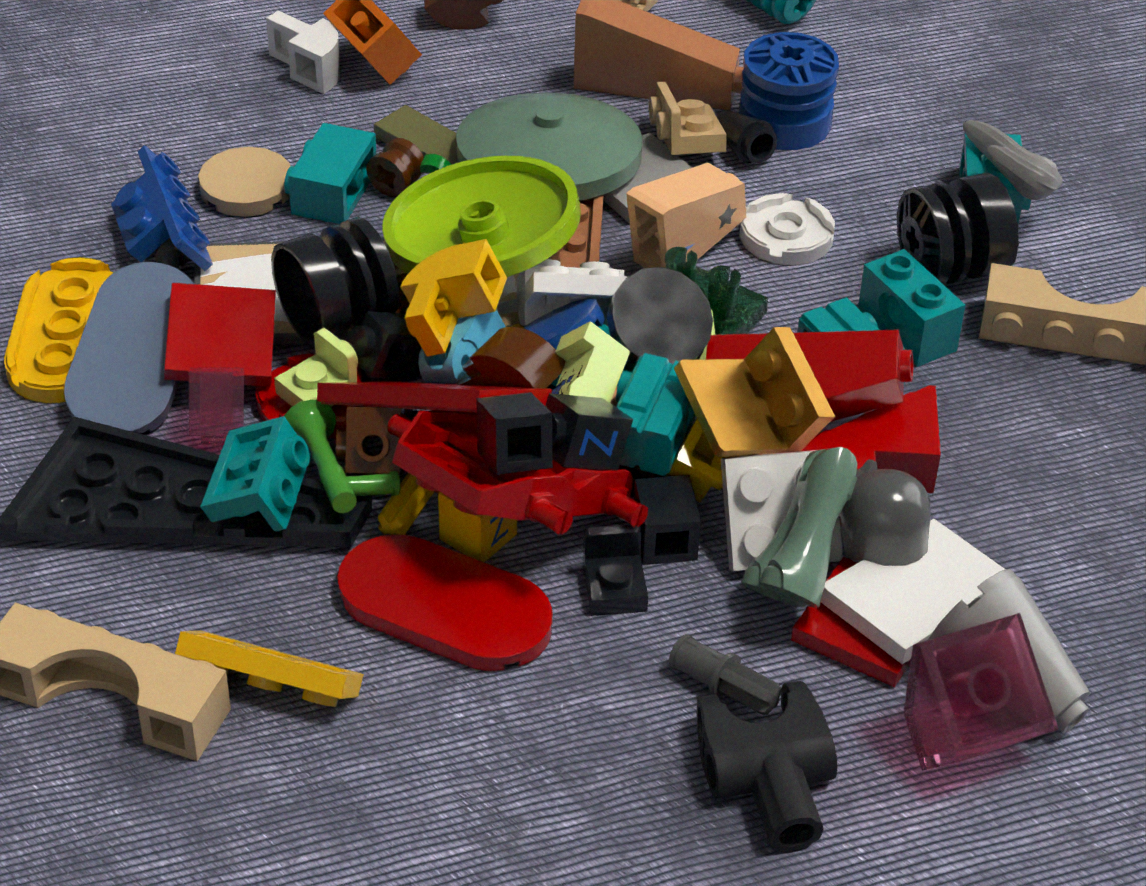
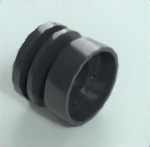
(959, 227)
(334, 278)

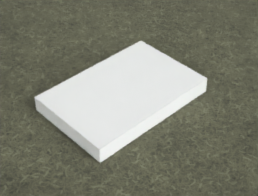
(907, 602)

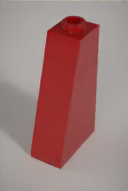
(852, 367)

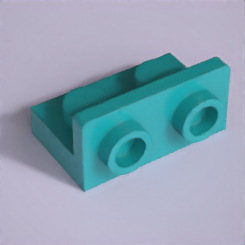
(258, 472)

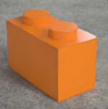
(373, 36)

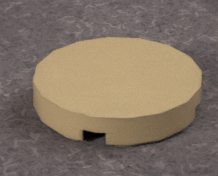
(244, 181)

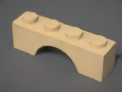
(1030, 312)
(176, 697)

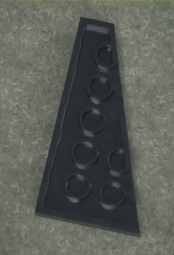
(145, 489)

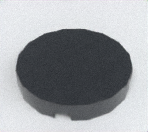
(660, 315)

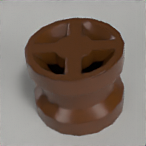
(395, 167)

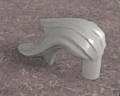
(1028, 172)

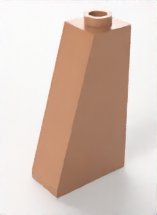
(631, 50)

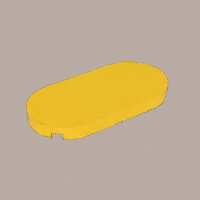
(50, 326)

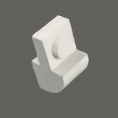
(307, 48)

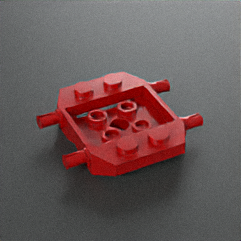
(432, 452)

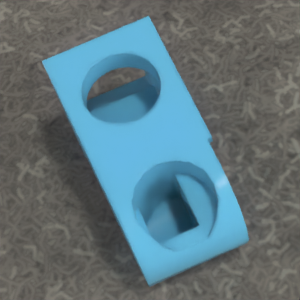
(466, 339)

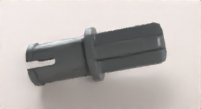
(725, 675)

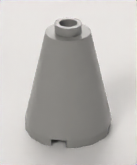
(1005, 596)

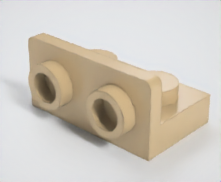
(685, 125)

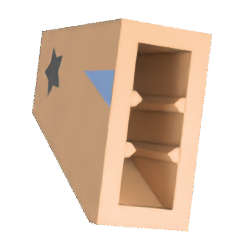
(684, 211)

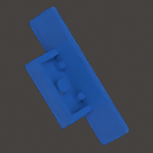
(157, 210)

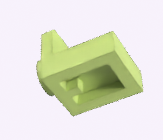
(332, 362)

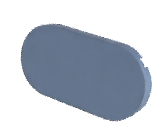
(123, 351)

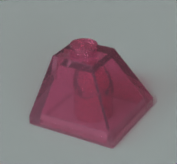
(975, 693)

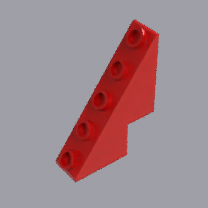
(893, 436)

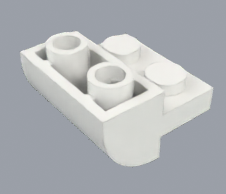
(553, 286)

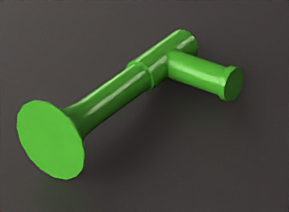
(315, 425)

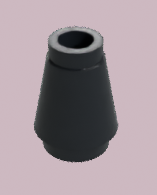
(748, 137)

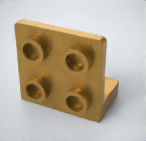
(759, 401)

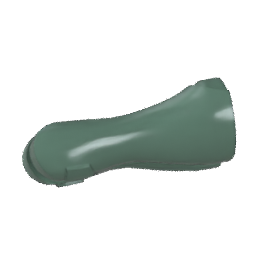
(799, 554)

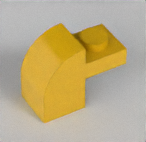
(451, 286)

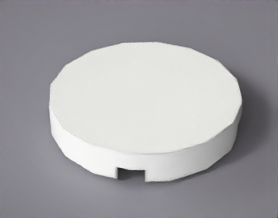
(787, 229)

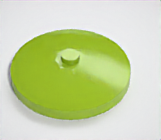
(512, 201)

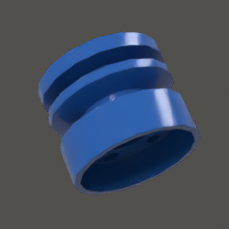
(791, 86)

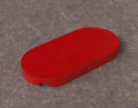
(445, 602)

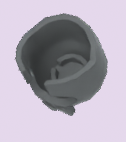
(886, 517)

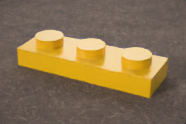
(272, 668)

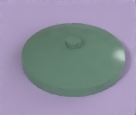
(575, 132)

